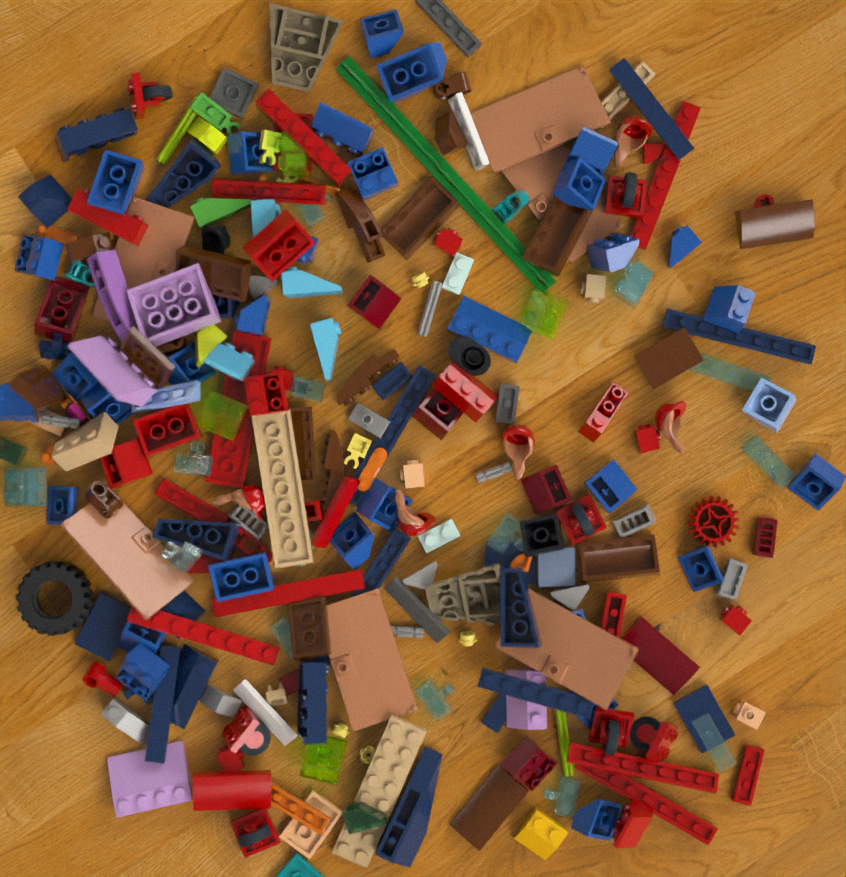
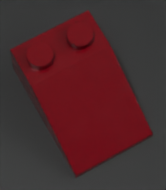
(61, 309)
(437, 414)

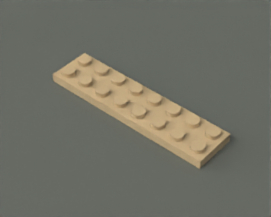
(282, 489)
(382, 785)

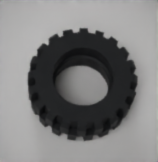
(29, 603)

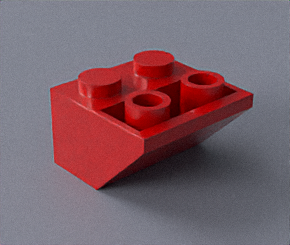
(266, 393)
(126, 464)
(632, 824)

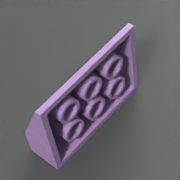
(173, 305)
(114, 369)
(149, 785)

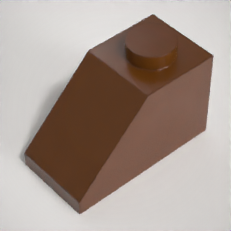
(449, 134)
(86, 247)

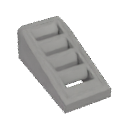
(649, 513)
(262, 529)

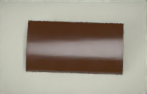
(419, 218)
(775, 224)
(556, 236)
(224, 274)
(38, 387)
(304, 439)
(618, 558)
(489, 807)

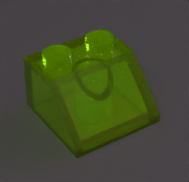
(324, 761)

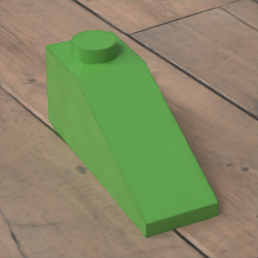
(215, 210)

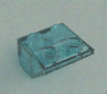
(634, 284)
(25, 487)

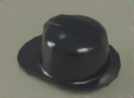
(215, 238)
(469, 356)

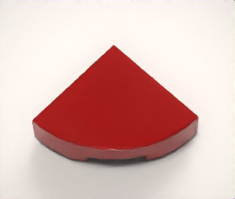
(652, 152)

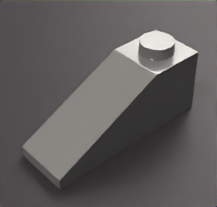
(127, 720)

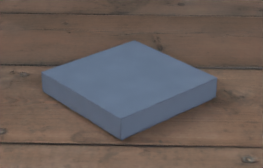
(556, 568)

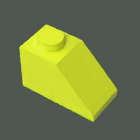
(207, 135)
(206, 341)

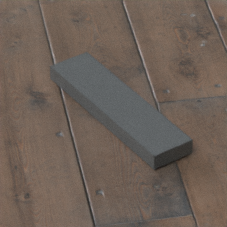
(450, 25)
(417, 610)

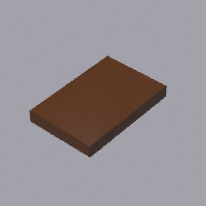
(147, 357)
(669, 358)
(309, 628)

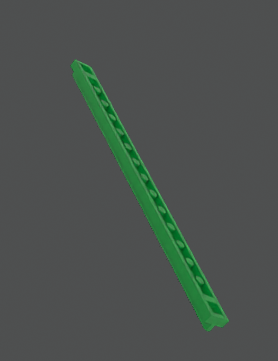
(428, 158)

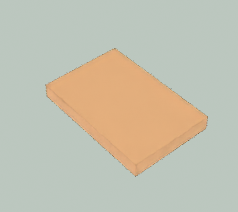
(304, 838)

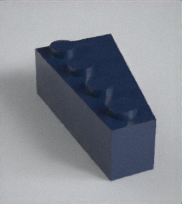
(95, 133)
(213, 538)
(517, 612)
(312, 701)

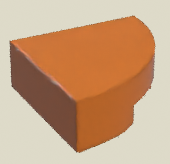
(521, 561)

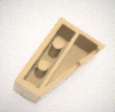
(86, 443)

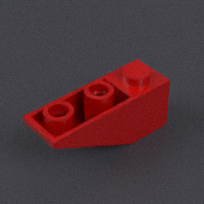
(603, 412)

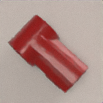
(98, 677)

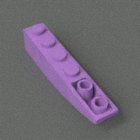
(112, 291)

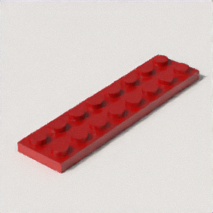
(229, 456)

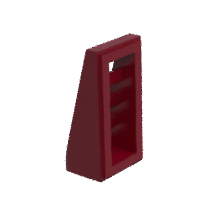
(771, 545)

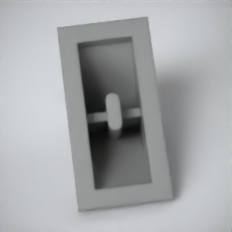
(260, 286)
(422, 577)
(571, 595)
(221, 701)

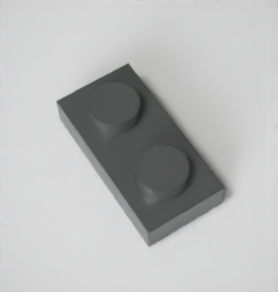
(507, 404)

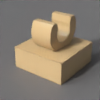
(276, 697)

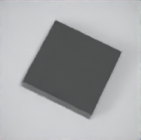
(234, 93)

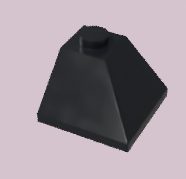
(542, 535)

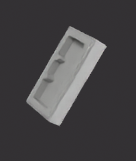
(369, 420)
(732, 578)

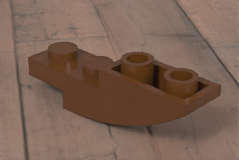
(362, 220)
(359, 380)
(335, 461)

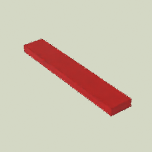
(266, 190)

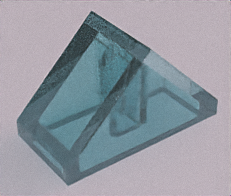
(307, 389)

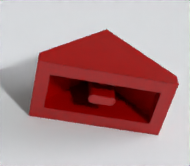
(314, 510)

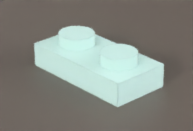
(457, 273)
(439, 536)

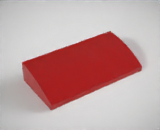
(231, 790)

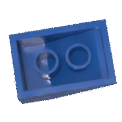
(409, 73)
(115, 182)

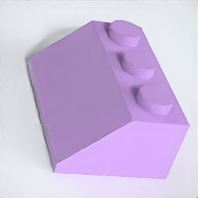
(522, 713)

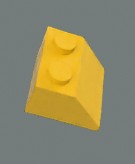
(541, 833)

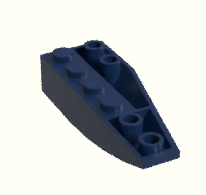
(412, 814)

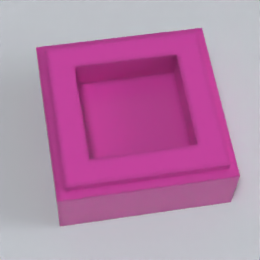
(75, 412)

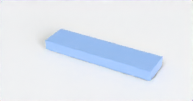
(171, 396)

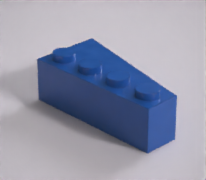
(15, 407)

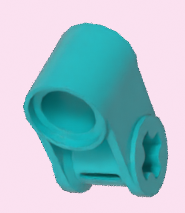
(510, 207)
(79, 272)

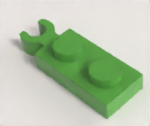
(213, 113)

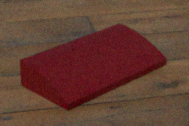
(660, 656)

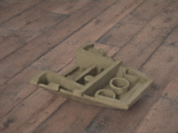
(299, 45)
(468, 596)

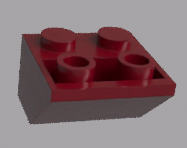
(374, 302)
(546, 489)
(529, 763)

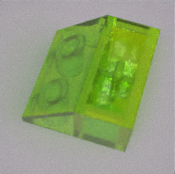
(293, 159)
(544, 313)
(222, 415)

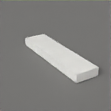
(463, 116)
(265, 712)

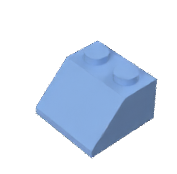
(769, 405)

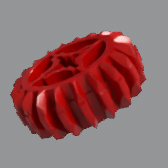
(716, 529)

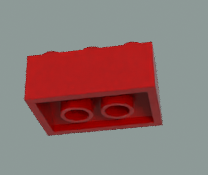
(278, 245)
(465, 391)
(167, 429)

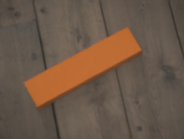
(299, 809)

